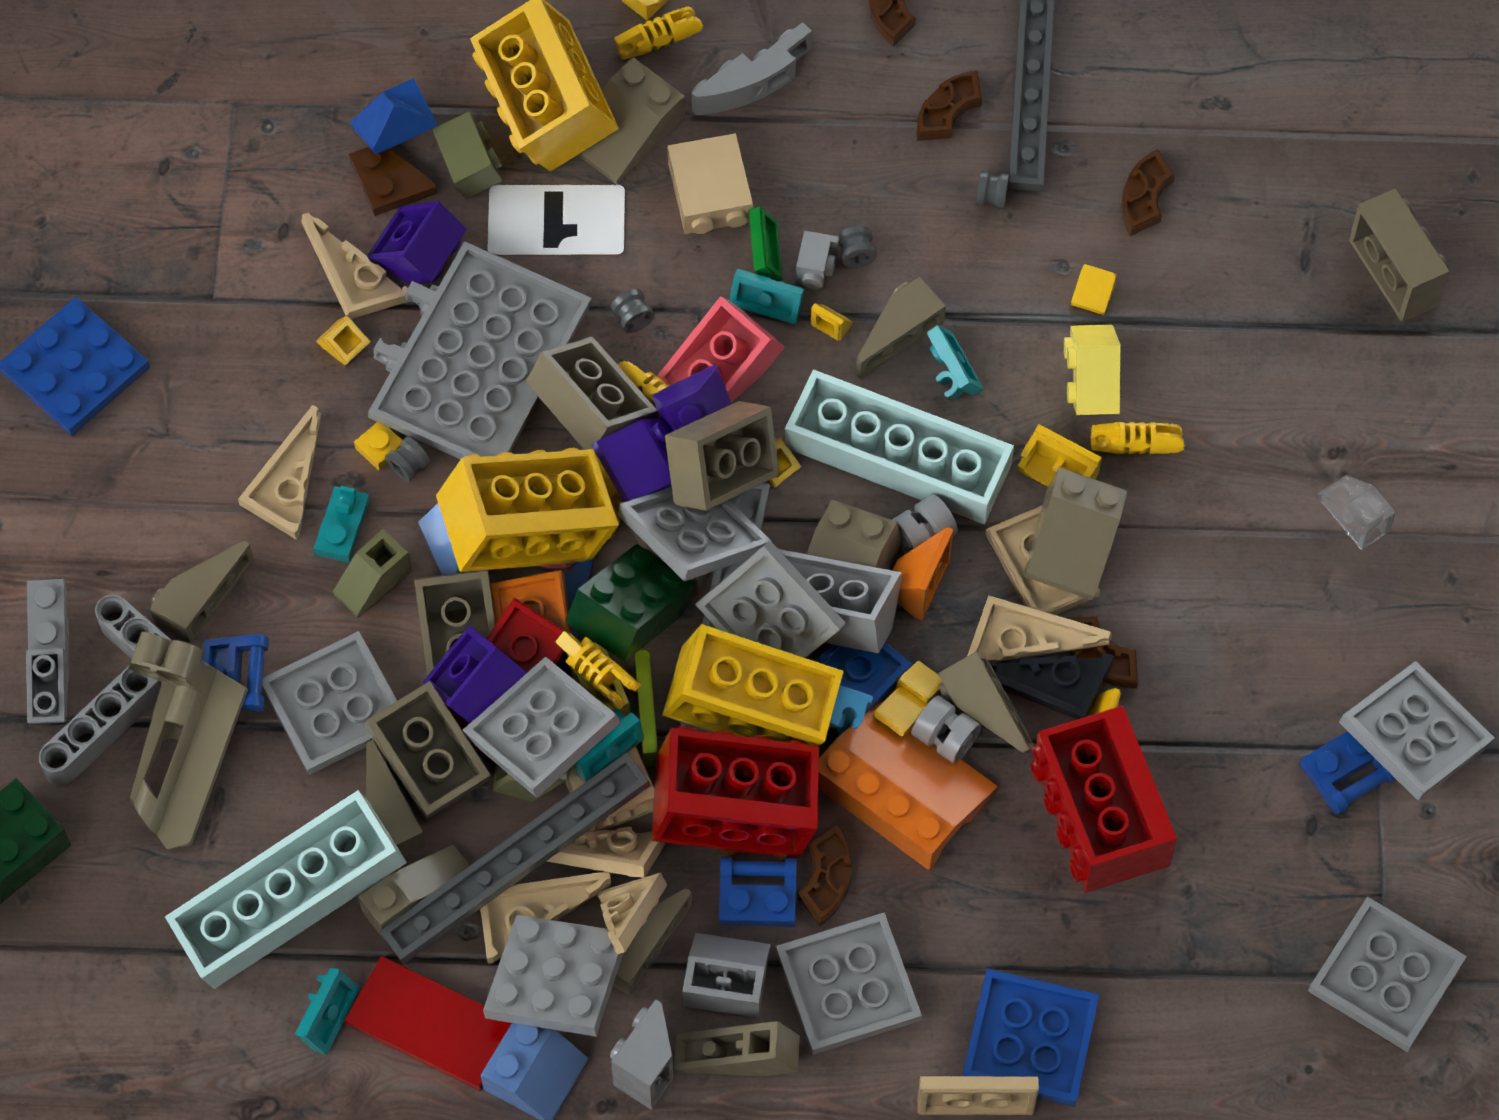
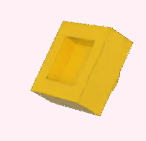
(376, 444)

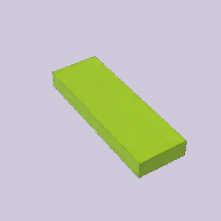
(646, 707)

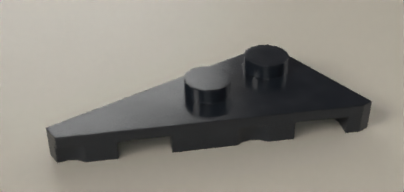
(1059, 684)

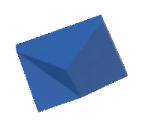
(394, 117)

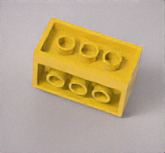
(543, 84)
(526, 509)
(751, 689)

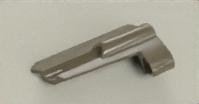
(200, 712)

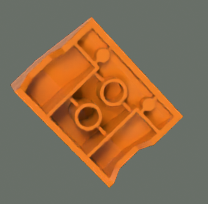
(902, 787)

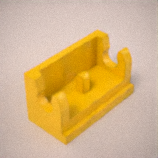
(1049, 451)

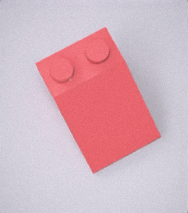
(731, 342)

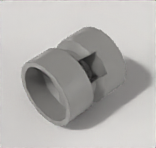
(928, 519)
(935, 722)

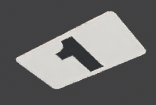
(556, 219)

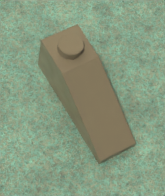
(904, 320)
(197, 593)
(979, 694)
(390, 803)
(409, 886)
(651, 939)
(738, 1050)

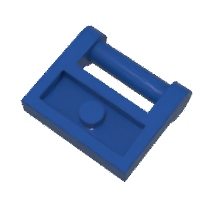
(226, 656)
(1337, 762)
(757, 903)

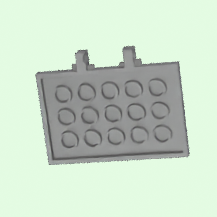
(470, 355)

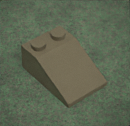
(645, 113)
(1075, 533)
(856, 537)
(449, 606)

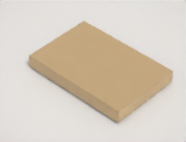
(1012, 545)
(977, 1095)

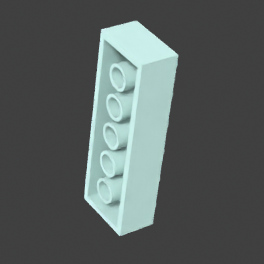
(898, 446)
(285, 890)

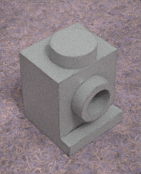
(816, 259)

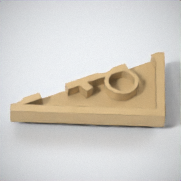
(355, 280)
(282, 484)
(1019, 631)
(612, 852)
(537, 899)
(628, 906)

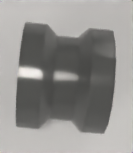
(992, 189)
(857, 246)
(632, 310)
(407, 459)

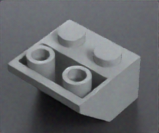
(725, 975)
(644, 1061)

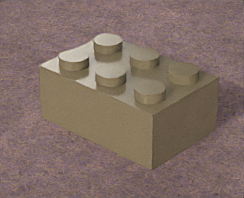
(1399, 254)
(588, 391)
(722, 455)
(427, 751)

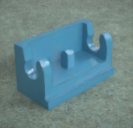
(848, 709)

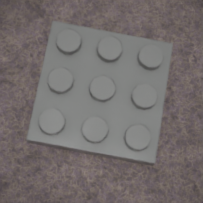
(692, 538)
(771, 605)
(328, 700)
(541, 726)
(1416, 730)
(1387, 974)
(554, 976)
(848, 983)

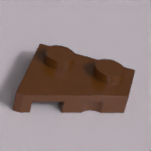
(389, 180)

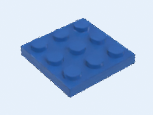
(73, 366)
(1032, 1032)

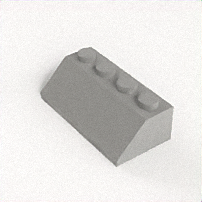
(857, 593)

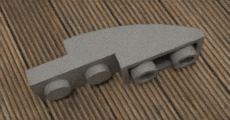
(747, 81)
(47, 652)

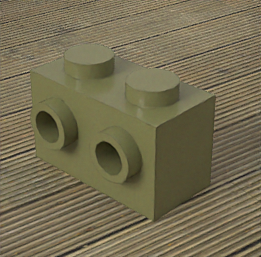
(468, 155)

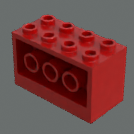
(735, 792)
(1103, 799)

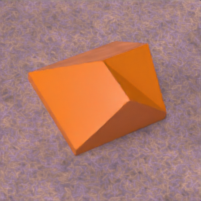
(923, 572)

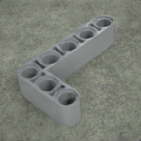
(115, 695)

